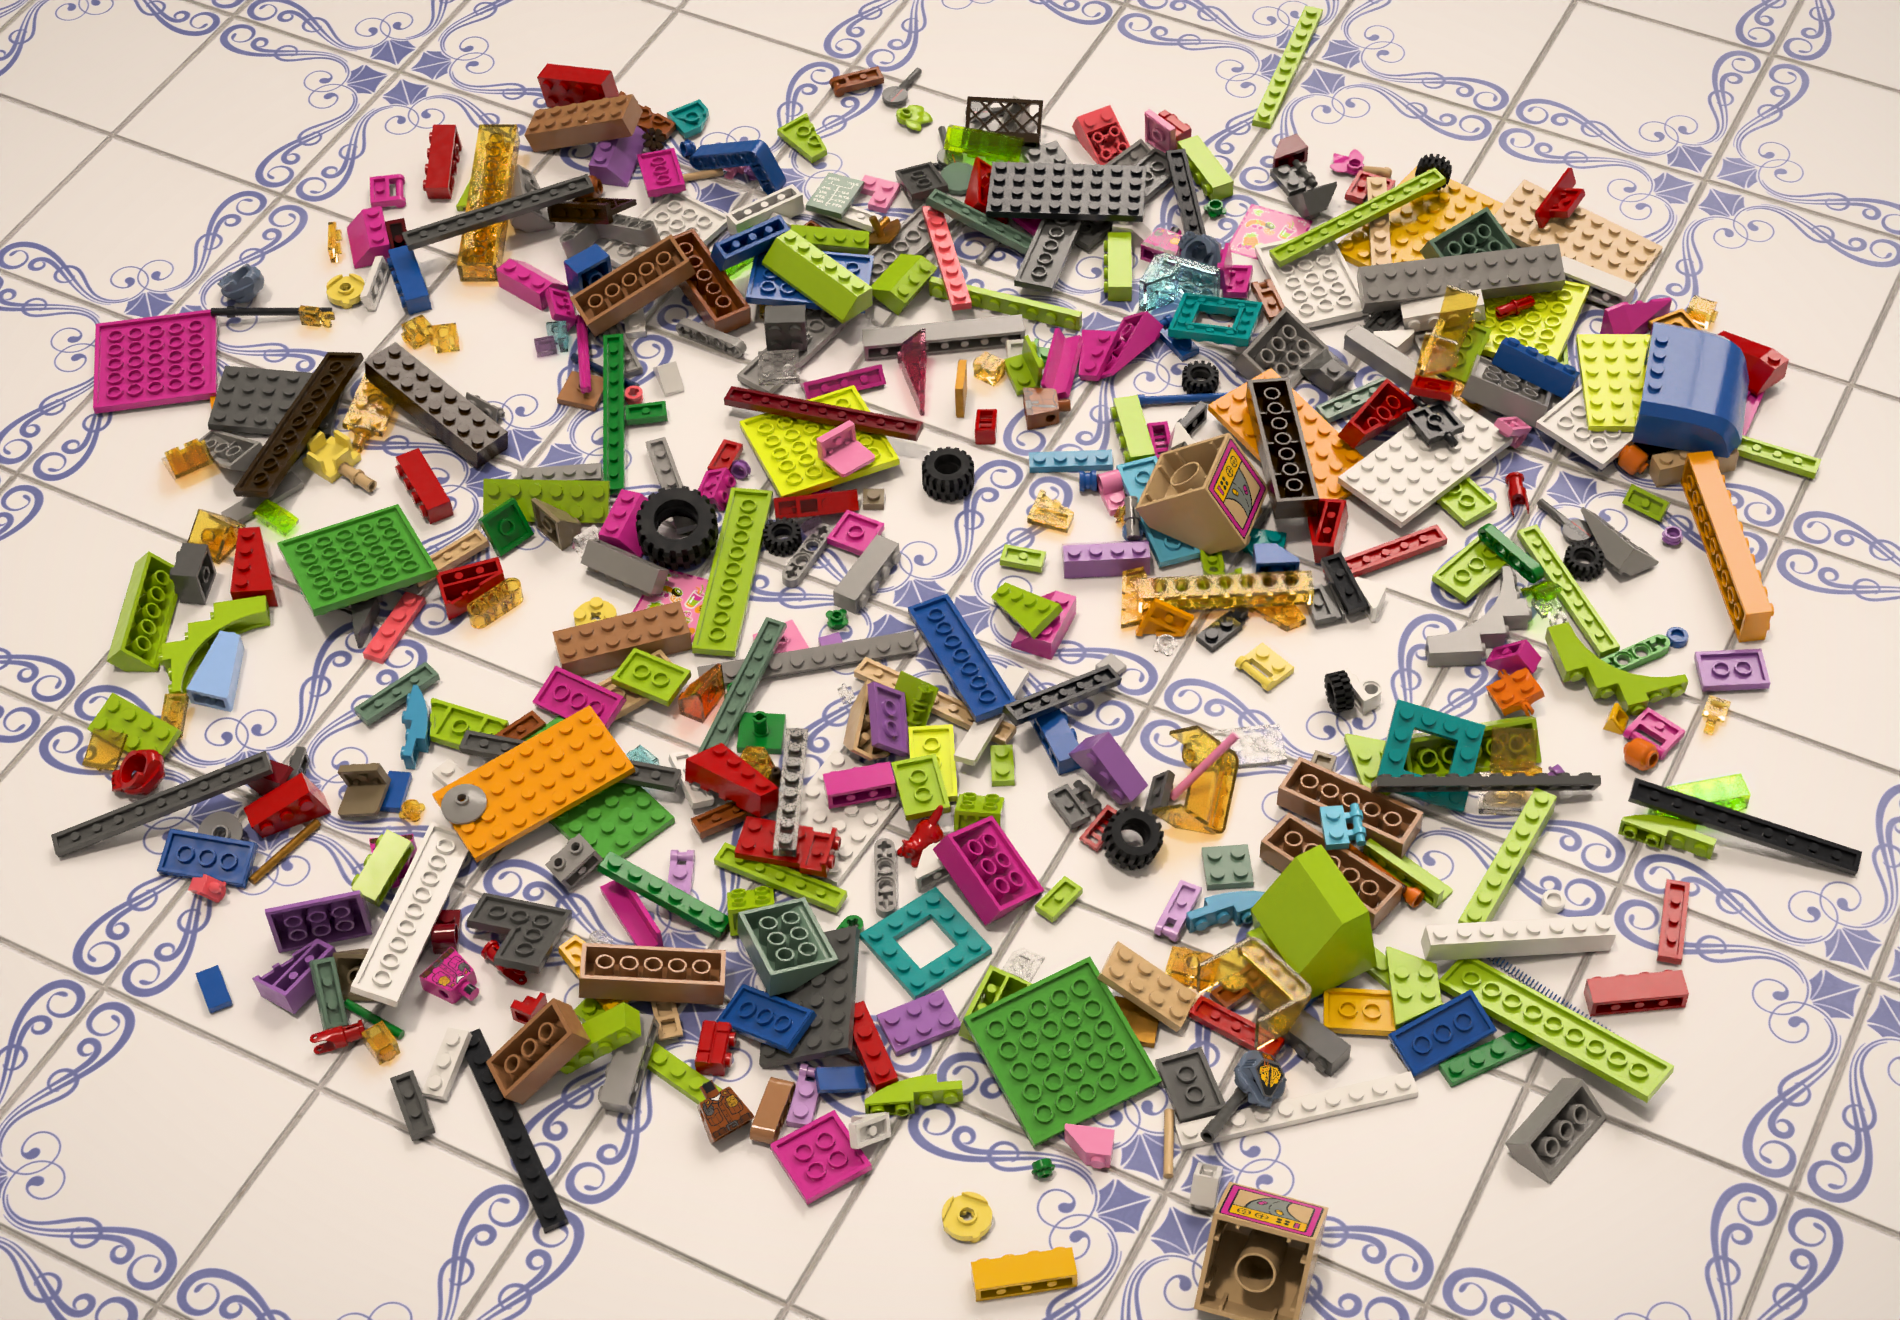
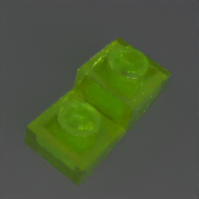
(275, 516)
(1542, 590)

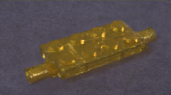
(368, 414)

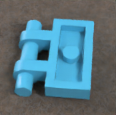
(1335, 828)

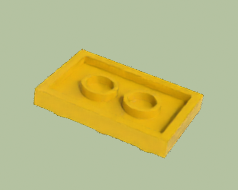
(1358, 1011)

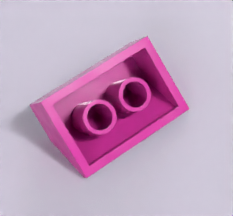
(368, 237)
(527, 282)
(620, 523)
(1049, 639)

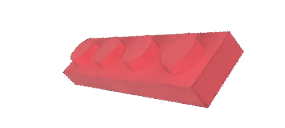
(394, 627)

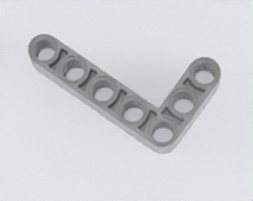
(623, 229)

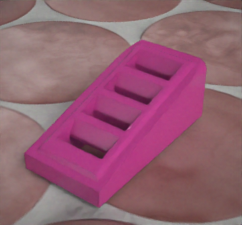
(1156, 428)

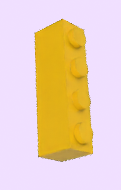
(1024, 1273)

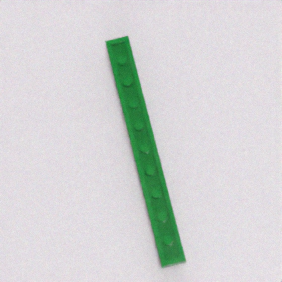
(614, 411)

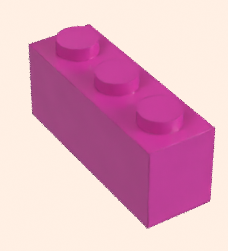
(859, 785)

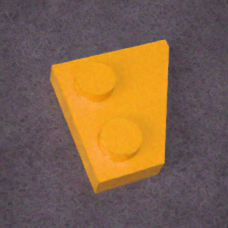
(1164, 619)

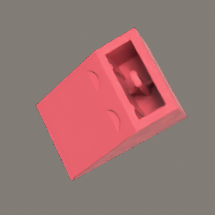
(1100, 134)

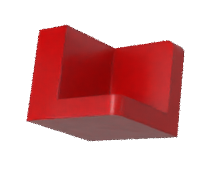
(525, 1010)

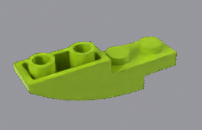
(1658, 830)
(920, 1090)

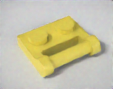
(1269, 663)

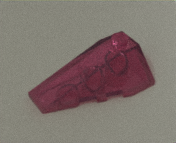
(914, 364)

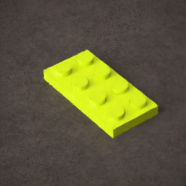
(938, 741)

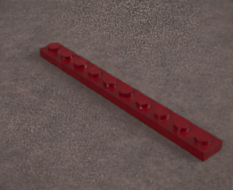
(823, 413)

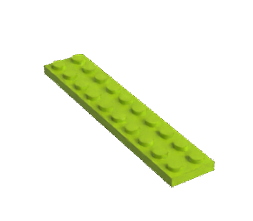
(732, 572)
(1559, 1028)

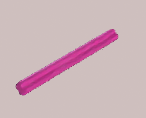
(583, 355)

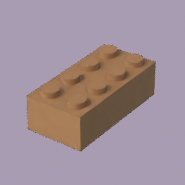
(537, 1051)

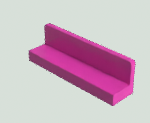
(1062, 363)
(860, 378)
(632, 915)

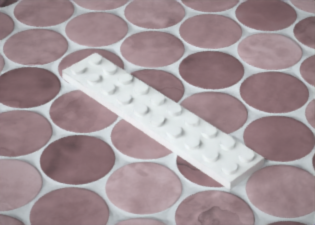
(411, 916)

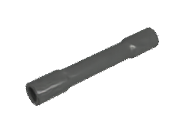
(1216, 1124)

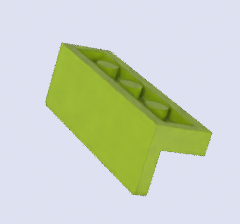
(1409, 873)

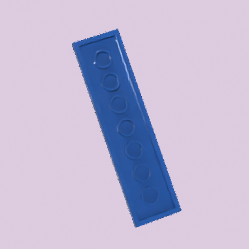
(961, 657)

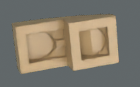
(668, 1019)

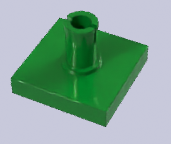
(505, 527)
(762, 730)

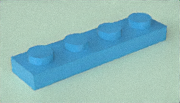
(1070, 461)

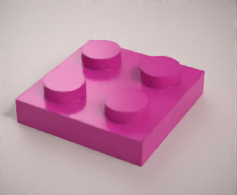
(854, 532)

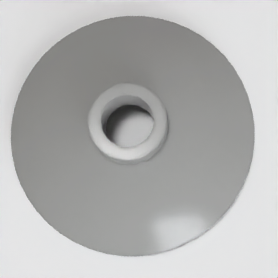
(467, 810)
(222, 822)

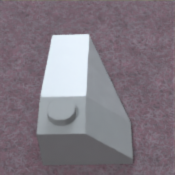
(231, 450)

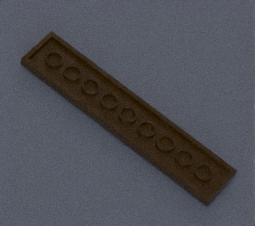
(298, 425)

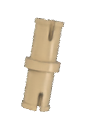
(357, 477)

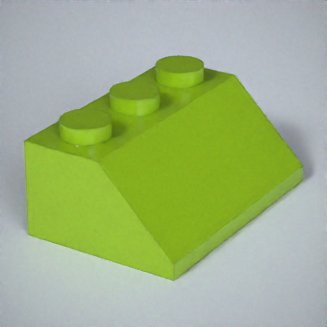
(903, 281)

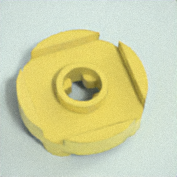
(352, 283)
(594, 608)
(967, 1230)

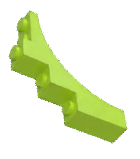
(185, 656)
(1603, 679)

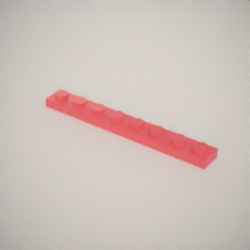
(947, 259)

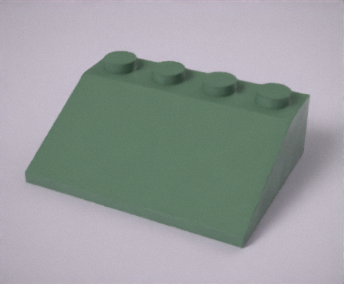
(1473, 235)
(785, 944)

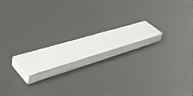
(983, 731)

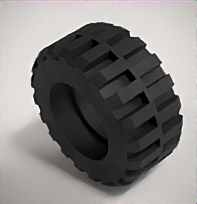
(674, 503)

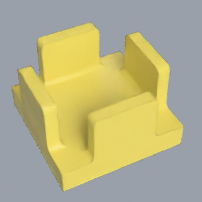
(327, 455)

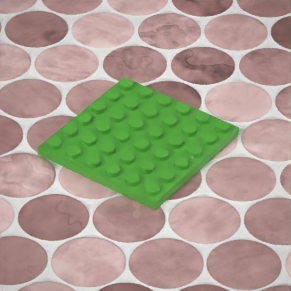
(357, 560)
(1061, 1051)

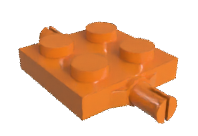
(1515, 691)

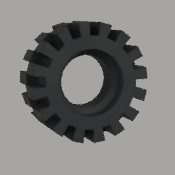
(1427, 163)
(1200, 370)
(782, 527)
(1587, 552)
(1339, 691)

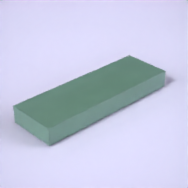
(328, 993)

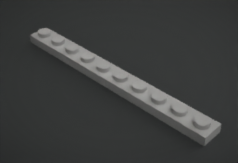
(827, 656)

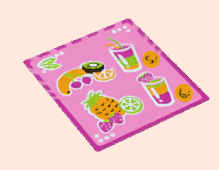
(1263, 227)
(683, 588)

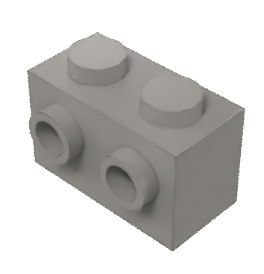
(574, 861)

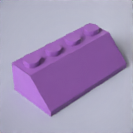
(617, 159)
(1104, 558)

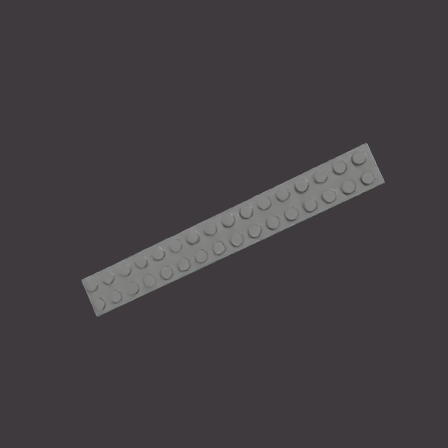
(822, 327)

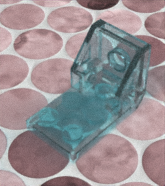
(1173, 274)

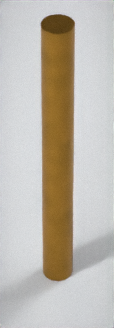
(284, 851)

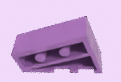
(1109, 767)
(291, 982)

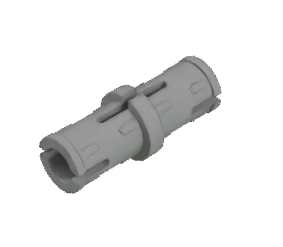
(1131, 518)

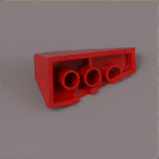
(979, 187)
(1763, 363)

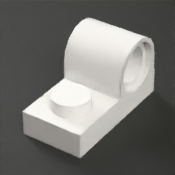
(1366, 694)

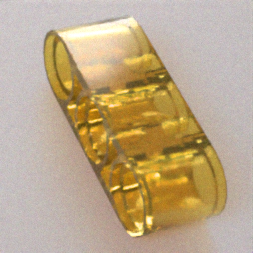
(495, 603)

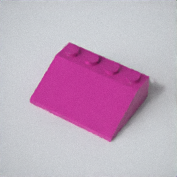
(987, 869)

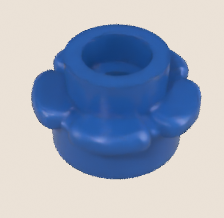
(687, 148)

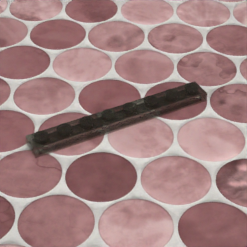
(790, 792)

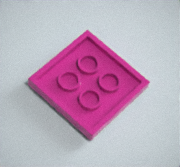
(820, 1157)

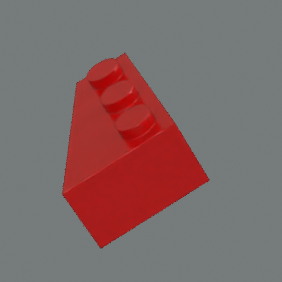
(1328, 527)
(466, 583)
(287, 806)

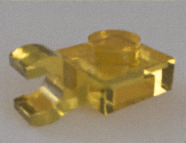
(314, 317)
(1715, 710)

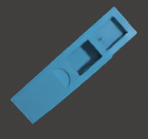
(417, 728)
(1222, 908)

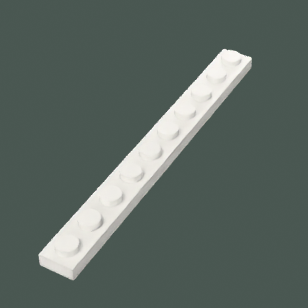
(1303, 1109)

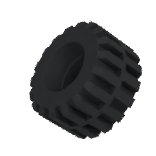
(948, 474)
(1142, 824)

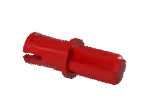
(1514, 307)

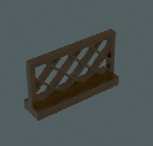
(1030, 139)
(588, 210)

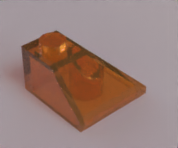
(702, 695)

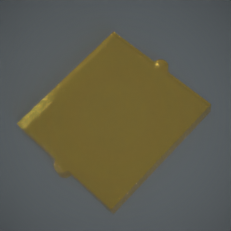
(105, 750)

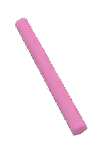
(1203, 766)

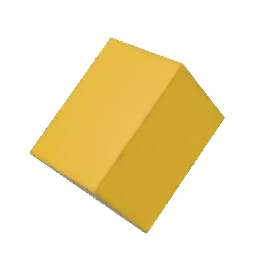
(1616, 720)

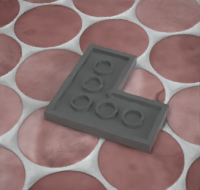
(529, 927)

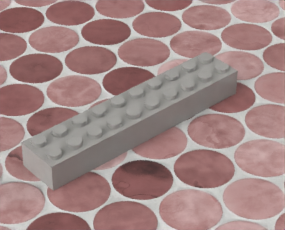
(1494, 272)

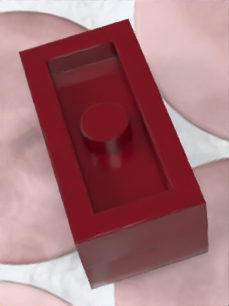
(446, 931)

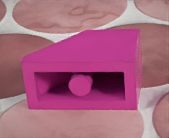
(1514, 657)

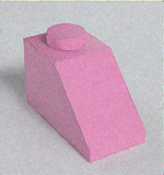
(1091, 1144)

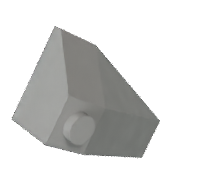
(538, 220)
(1617, 547)

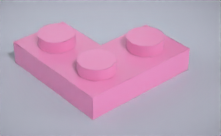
(882, 193)

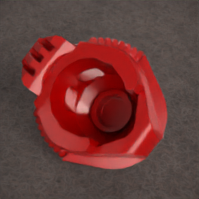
(148, 774)

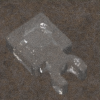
(1549, 609)

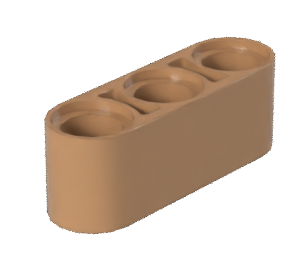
(772, 1110)

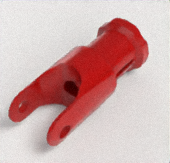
(1517, 493)
(489, 952)
(337, 1037)

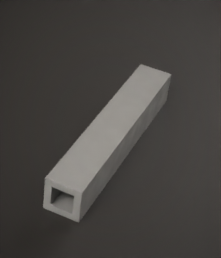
(1382, 358)

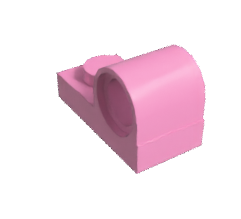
(1513, 427)
(1111, 490)

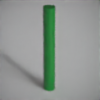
(372, 1018)

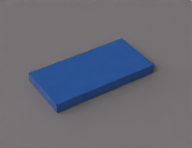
(196, 854)
(767, 1018)
(1442, 1033)

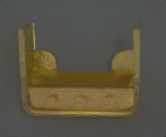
(1444, 343)
(1211, 794)
(1267, 976)

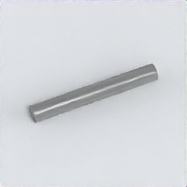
(987, 251)

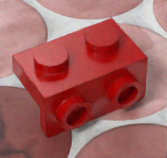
(820, 853)

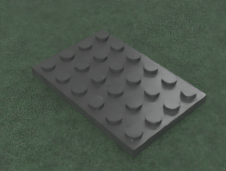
(258, 400)
(833, 1001)

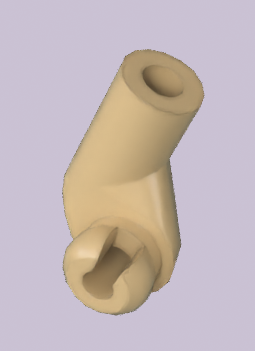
(1384, 172)

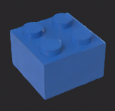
(586, 268)

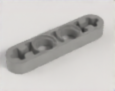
(728, 344)
(805, 554)
(885, 877)

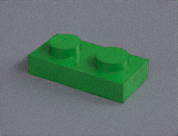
(646, 413)

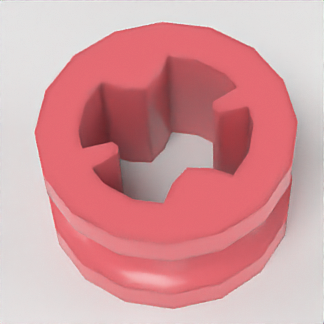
(633, 390)

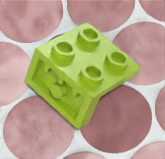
(1026, 368)
(975, 807)
(742, 900)

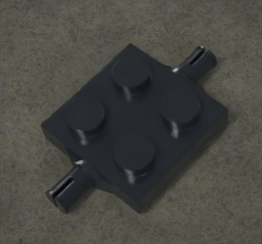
(1435, 422)

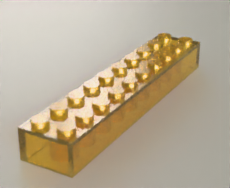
(490, 183)

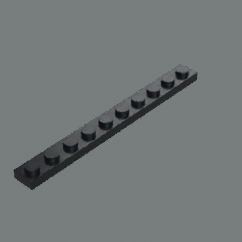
(1745, 826)
(515, 1138)

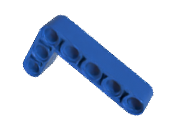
(742, 153)

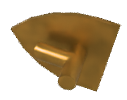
(884, 230)

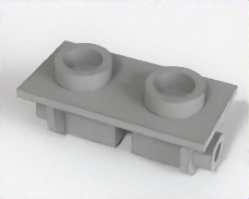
(490, 410)

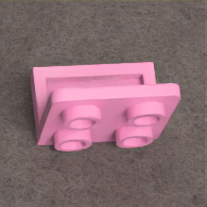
(842, 450)

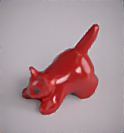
(924, 834)

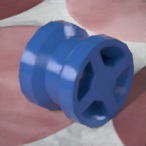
(1087, 481)

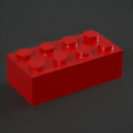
(572, 84)

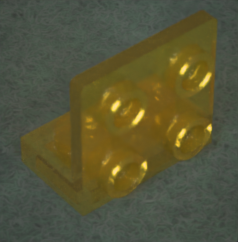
(1514, 751)

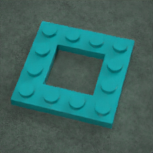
(1239, 335)
(1412, 717)
(917, 981)

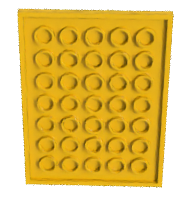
(1419, 222)

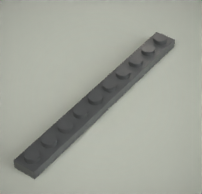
(498, 212)
(646, 774)
(1477, 783)
(162, 804)

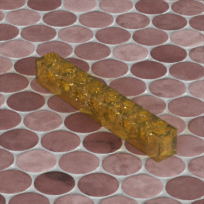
(1228, 590)

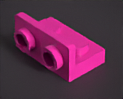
(561, 306)
(717, 486)

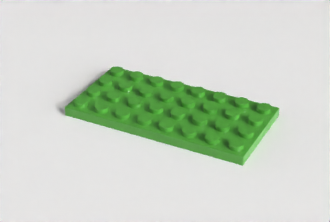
(614, 819)

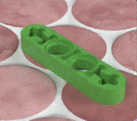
(1645, 645)

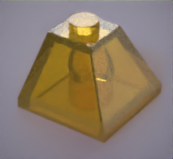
(217, 532)

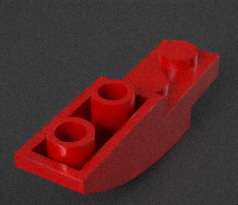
(816, 504)

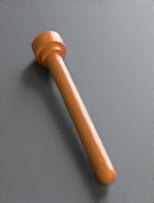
(1412, 895)

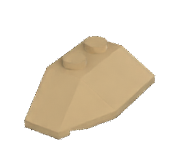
(858, 728)

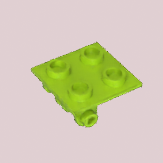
(918, 698)

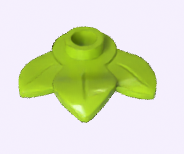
(913, 117)

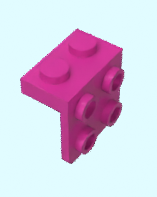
(1234, 278)

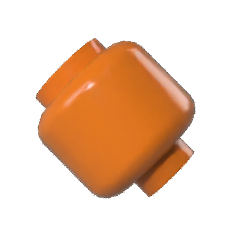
(1633, 459)
(1641, 754)

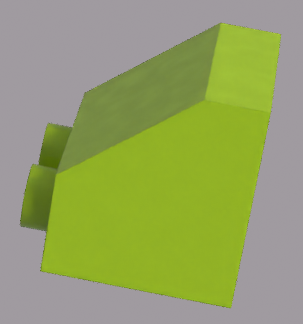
(1316, 922)

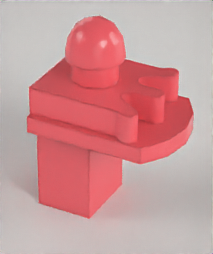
(208, 888)

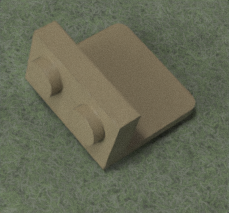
(365, 789)

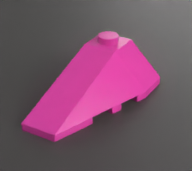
(1633, 318)
(1136, 335)

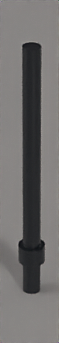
(232, 311)

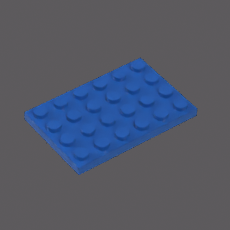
(769, 289)

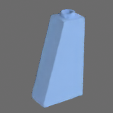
(218, 674)

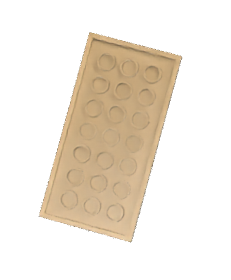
(1580, 237)

